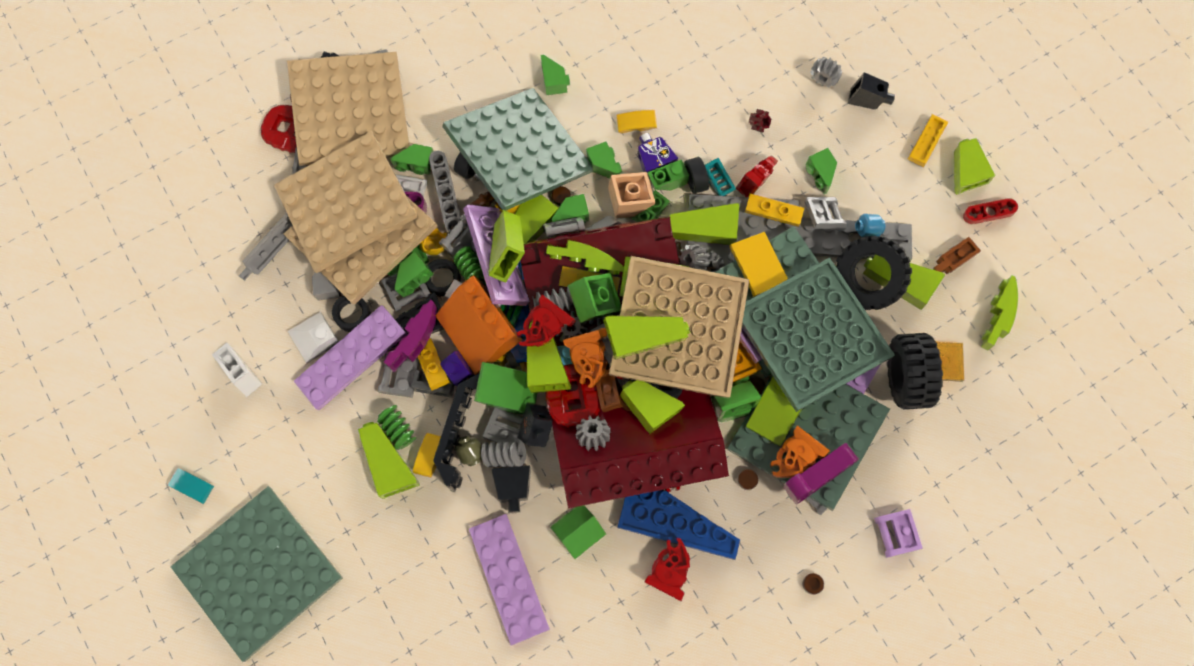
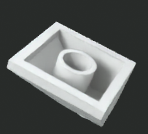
(313, 337)

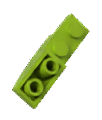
(594, 258)
(1004, 310)

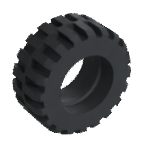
(892, 254)
(915, 371)

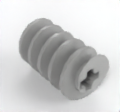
(562, 299)
(503, 454)

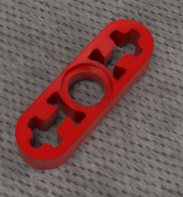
(996, 205)

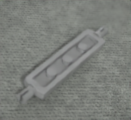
(266, 248)

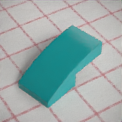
(190, 485)

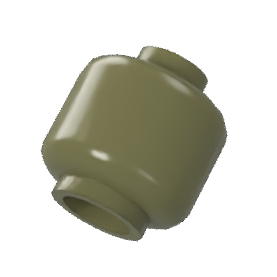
(469, 450)

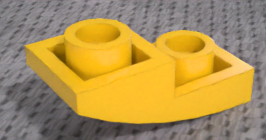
(636, 120)
(424, 461)

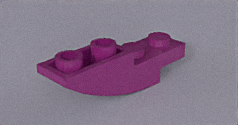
(419, 332)

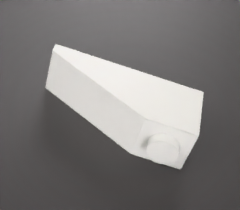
(236, 369)

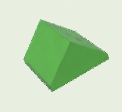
(578, 530)

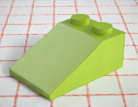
(773, 415)

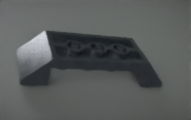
(450, 436)

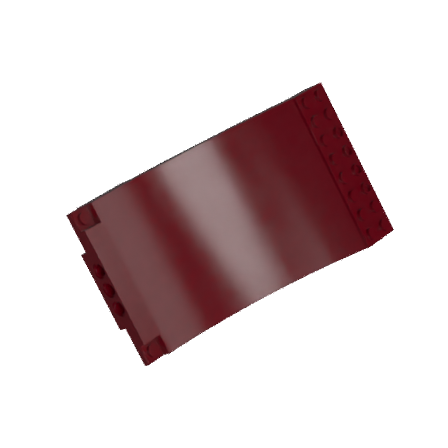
(633, 461)

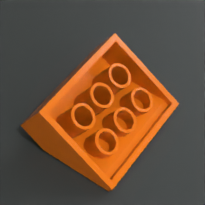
(477, 325)

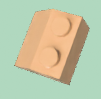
(630, 194)

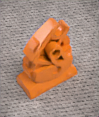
(588, 355)
(801, 453)

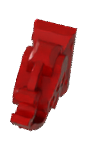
(756, 177)
(547, 322)
(670, 574)

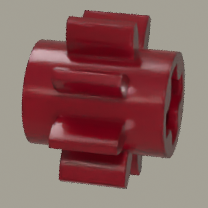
(760, 120)

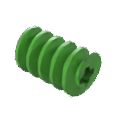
(468, 264)
(395, 428)

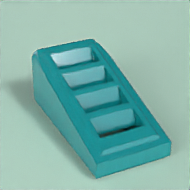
(724, 175)

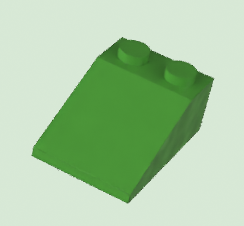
(504, 388)

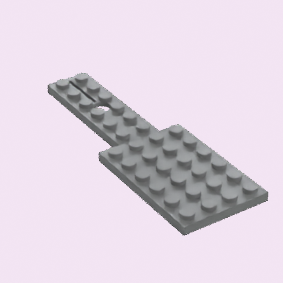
(820, 241)

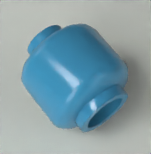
(870, 225)

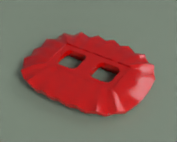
(269, 129)
(558, 401)

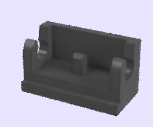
(421, 385)

